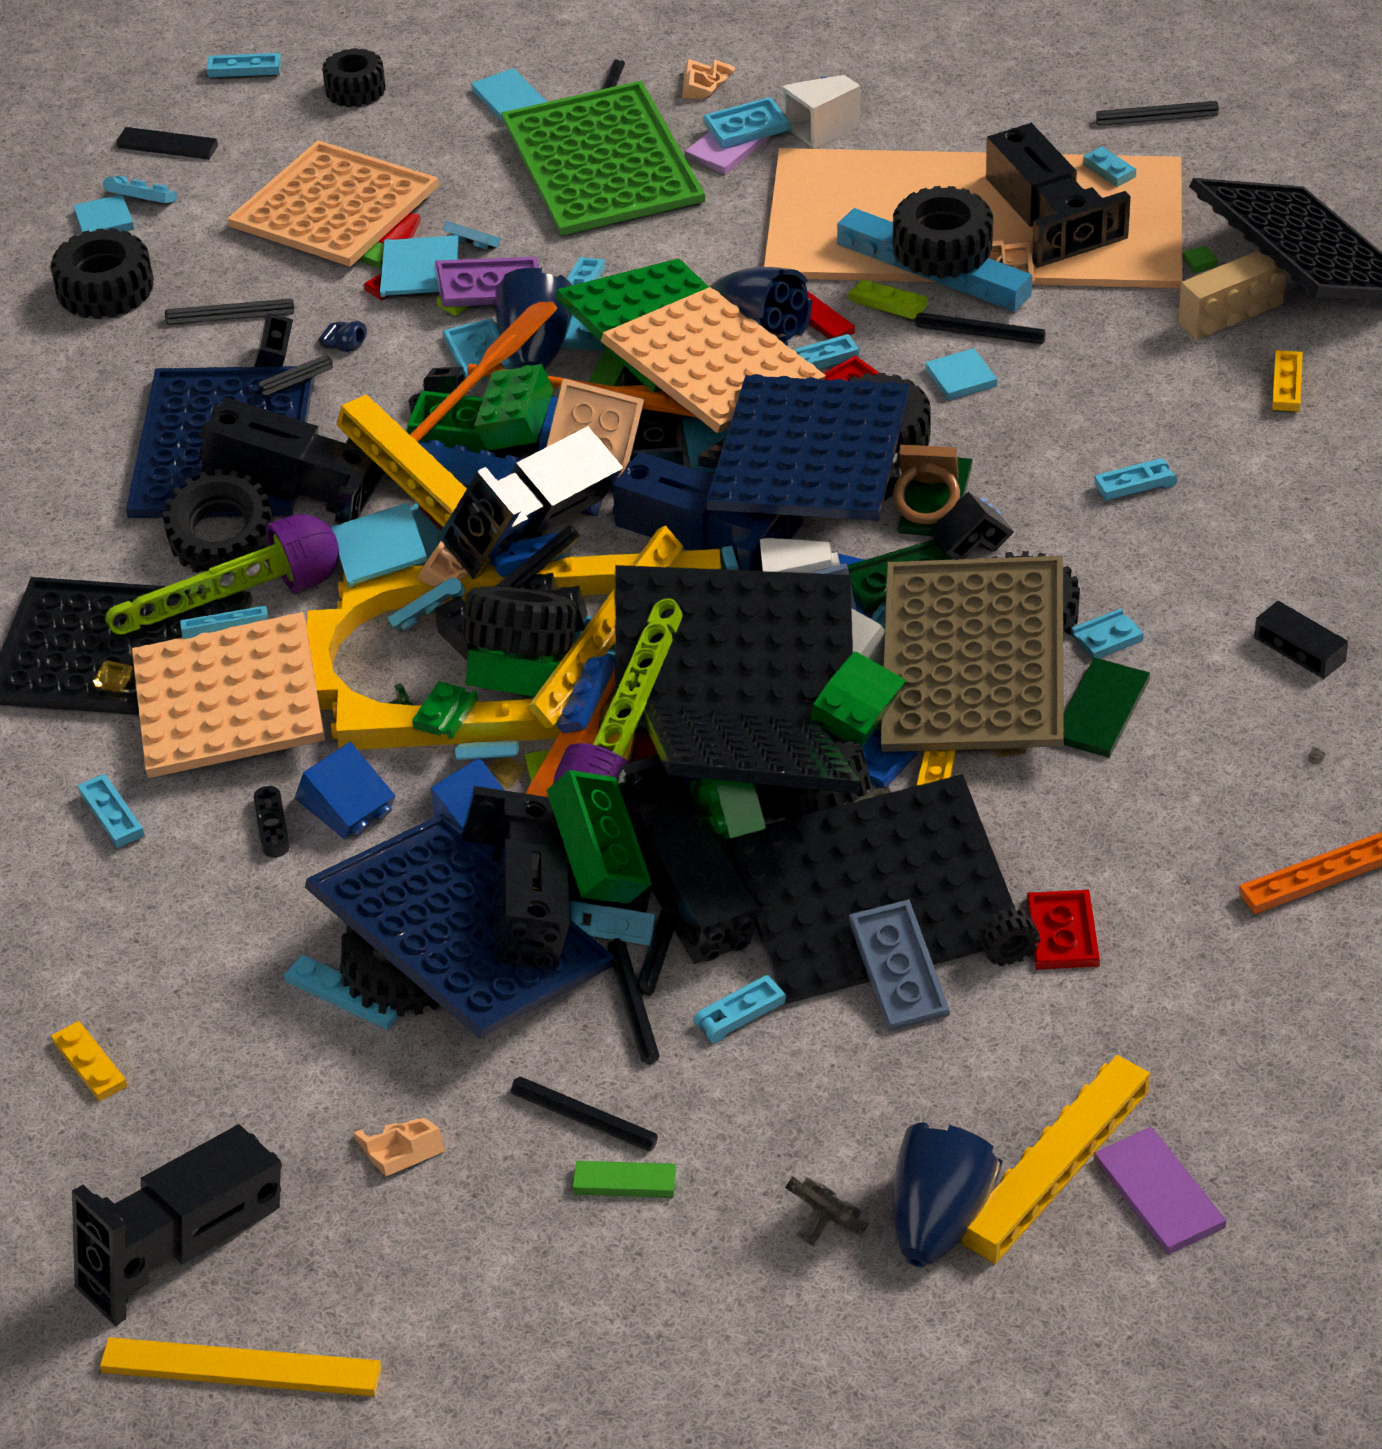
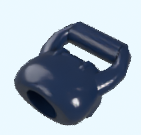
(348, 338)

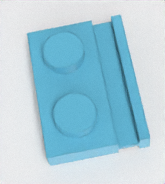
(1107, 634)

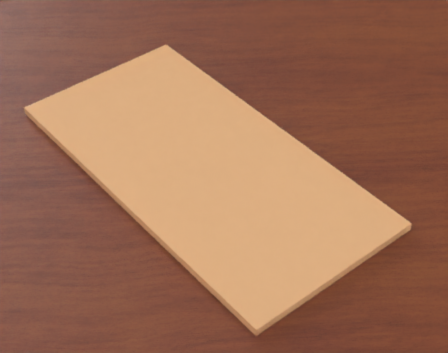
(825, 184)

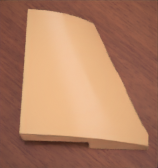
(702, 79)
(1014, 255)
(441, 567)
(401, 1145)

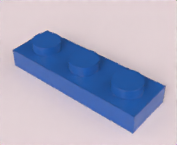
(586, 694)

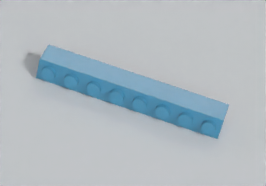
(990, 282)

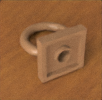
(927, 466)

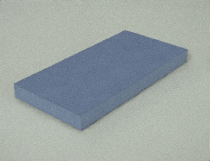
(898, 965)

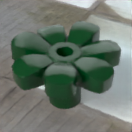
(402, 696)

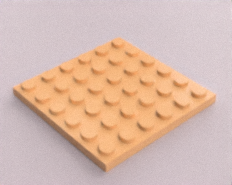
(333, 203)
(702, 353)
(227, 695)

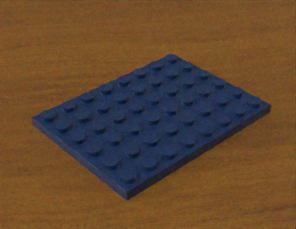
(173, 422)
(809, 447)
(431, 914)

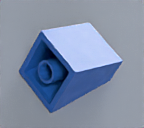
(345, 792)
(454, 792)

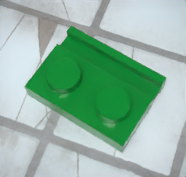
(445, 709)

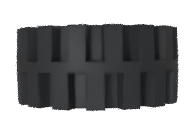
(1013, 925)

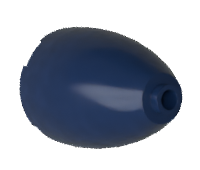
(517, 293)
(771, 297)
(939, 1189)

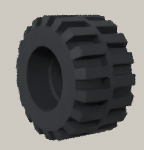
(354, 77)

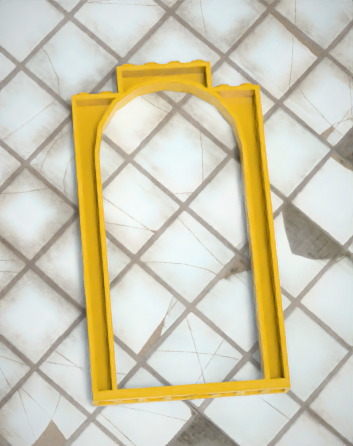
(388, 725)

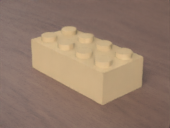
(1230, 294)

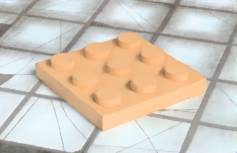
(607, 413)

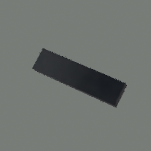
(167, 143)

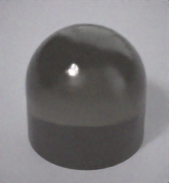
(1316, 756)

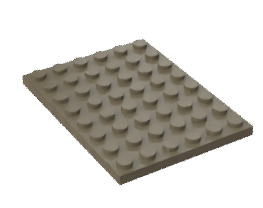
(975, 654)

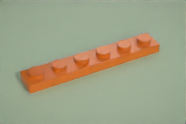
(1313, 874)

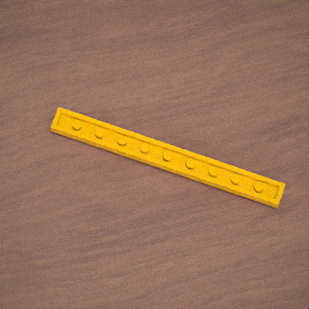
(596, 637)

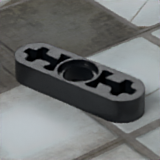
(275, 812)

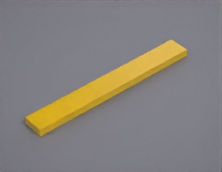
(241, 1366)

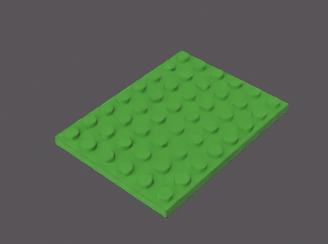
(602, 157)

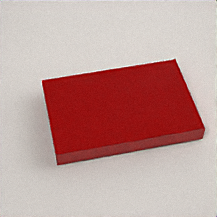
(1064, 929)

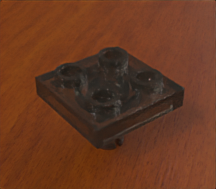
(825, 1208)

